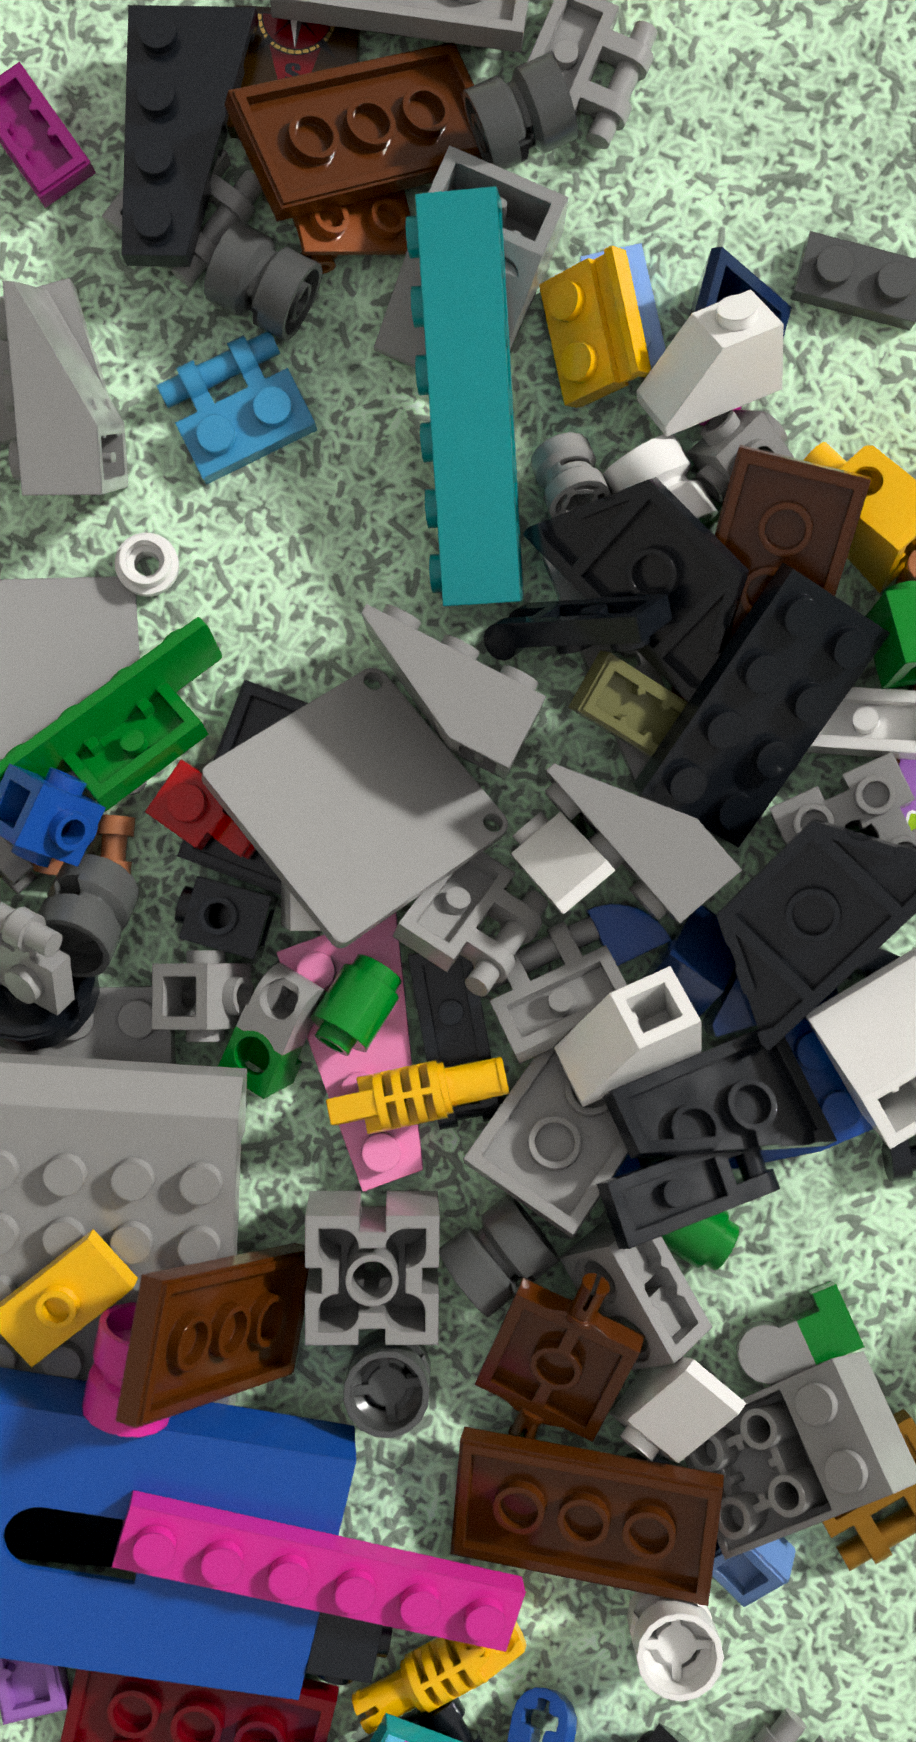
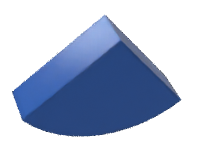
(627, 931)

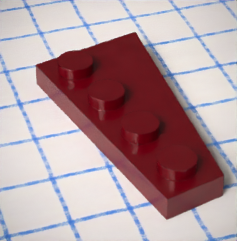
(148, 1710)

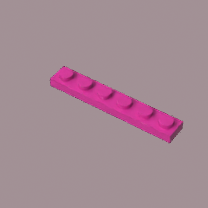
(318, 1571)

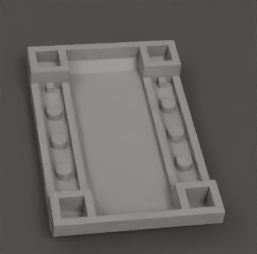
(121, 1151)

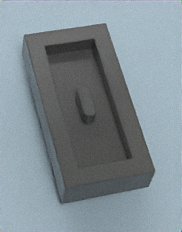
(857, 280)

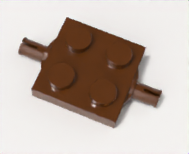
(559, 1359)

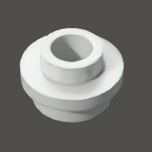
(142, 546)

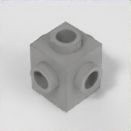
(720, 443)
(200, 995)

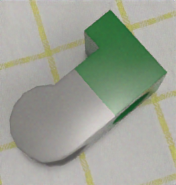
(273, 1030)
(785, 1348)

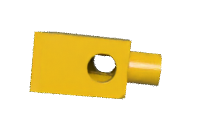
(888, 517)

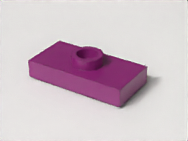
(38, 139)

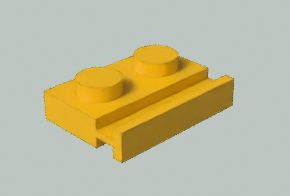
(595, 328)

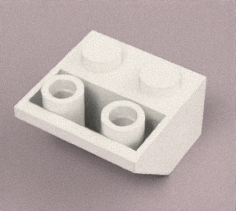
(873, 1046)

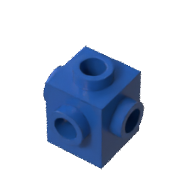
(47, 815)

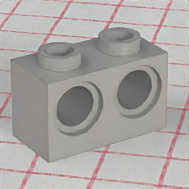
(643, 1295)

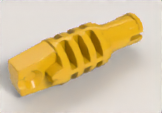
(417, 1094)
(433, 1678)

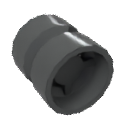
(521, 113)
(256, 278)
(90, 911)
(498, 1255)
(387, 1386)

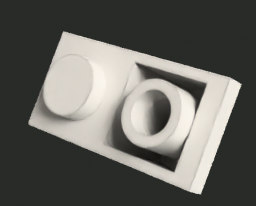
(630, 1036)

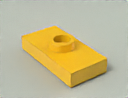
(64, 1297)

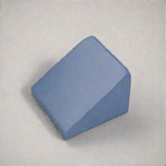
(755, 1571)

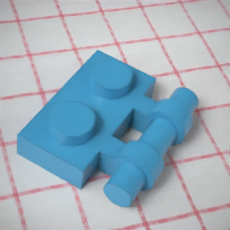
(245, 424)

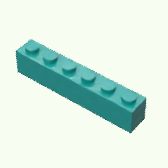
(469, 395)

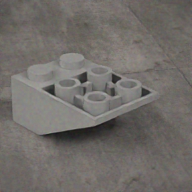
(531, 232)
(63, 417)
(468, 704)
(663, 849)
(805, 1454)

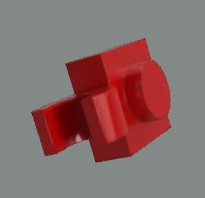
(194, 813)

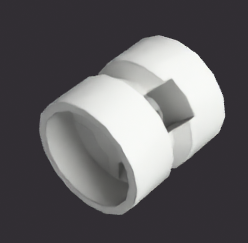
(667, 461)
(674, 1646)

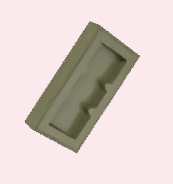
(626, 703)

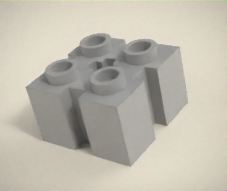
(870, 800)
(347, 1296)

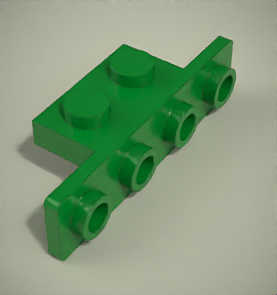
(129, 724)

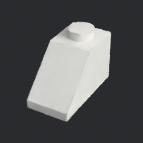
(715, 364)
(559, 860)
(674, 1409)

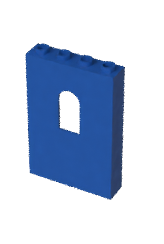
(155, 1626)

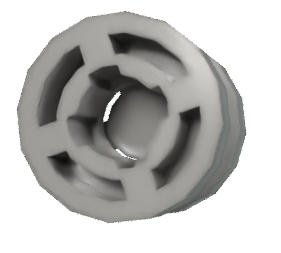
(568, 473)

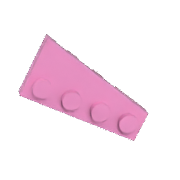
(386, 1154)

